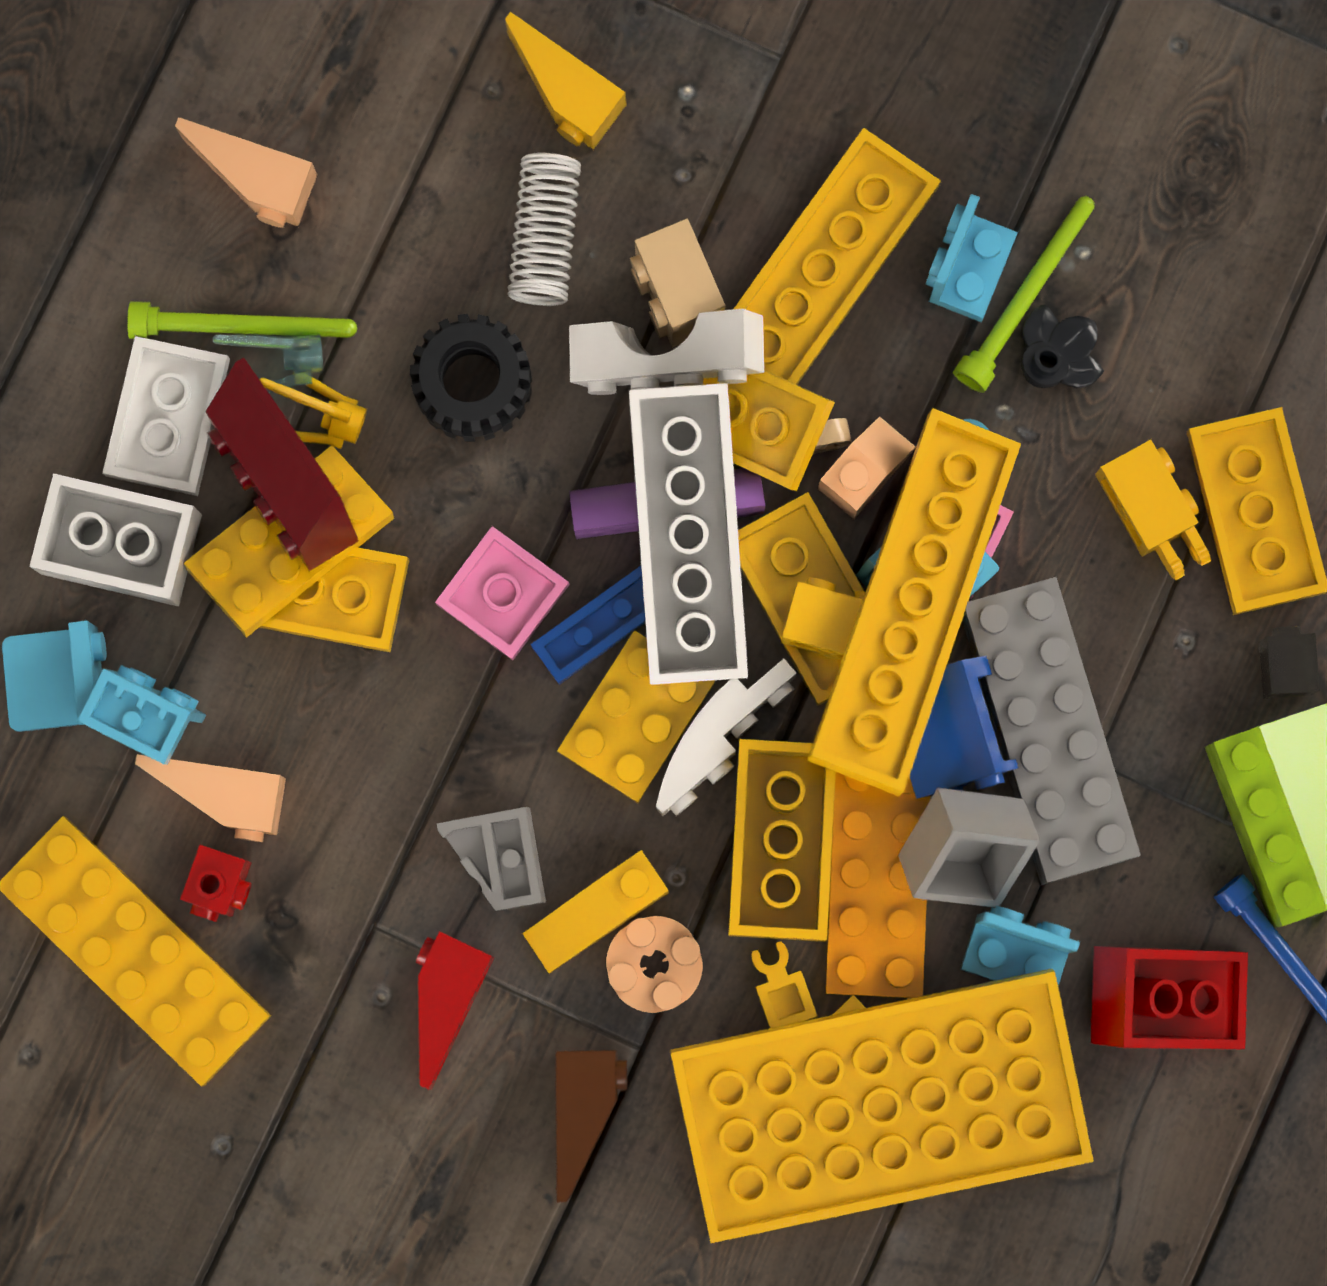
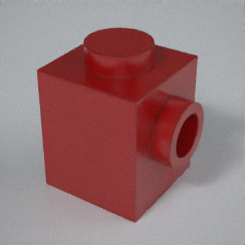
(216, 884)

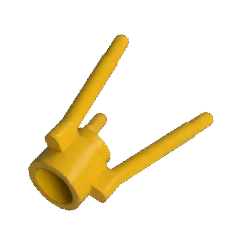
(341, 415)

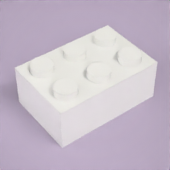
(115, 539)

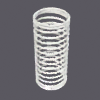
(536, 283)

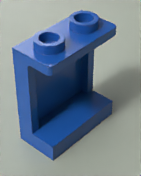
(959, 735)

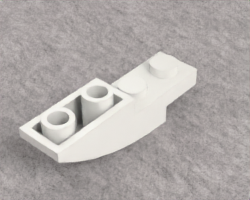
(704, 746)

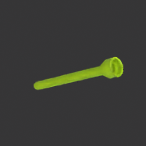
(148, 321)
(978, 367)

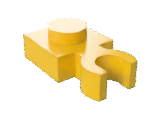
(784, 996)

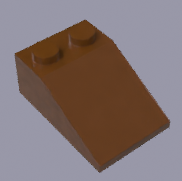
(584, 1100)

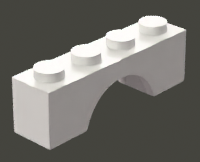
(720, 346)

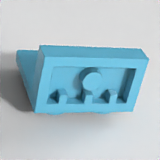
(971, 267)
(137, 714)
(1008, 948)

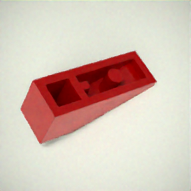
(446, 991)

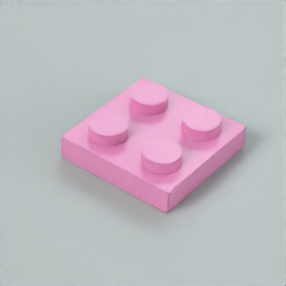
(502, 593)

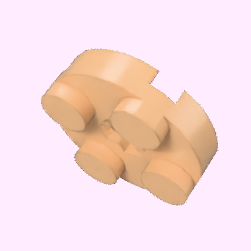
(643, 938)

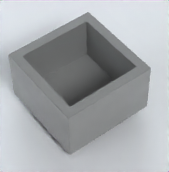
(968, 848)

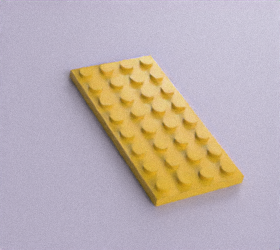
(882, 1105)

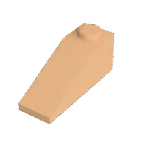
(264, 178)
(230, 796)

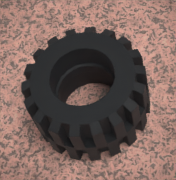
(464, 339)

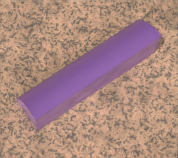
(615, 510)

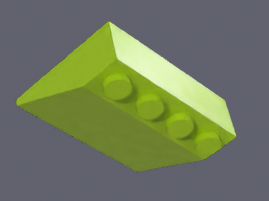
(1279, 809)

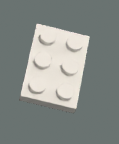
(162, 416)

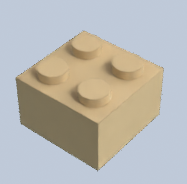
(677, 278)

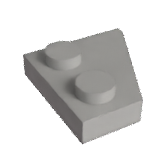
(500, 855)

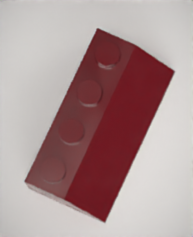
(279, 469)

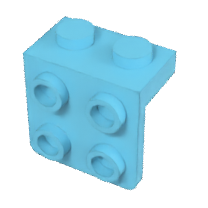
(51, 675)

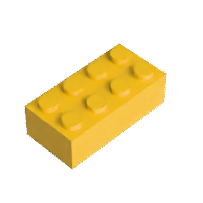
(781, 843)

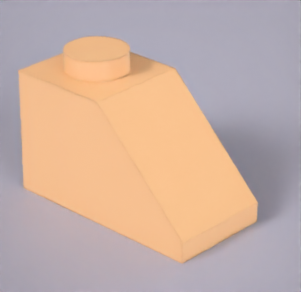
(865, 467)

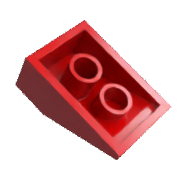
(1169, 998)

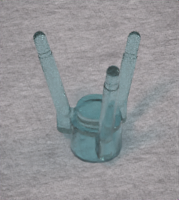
(299, 353)

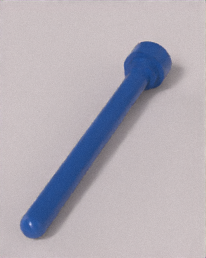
(1240, 900)

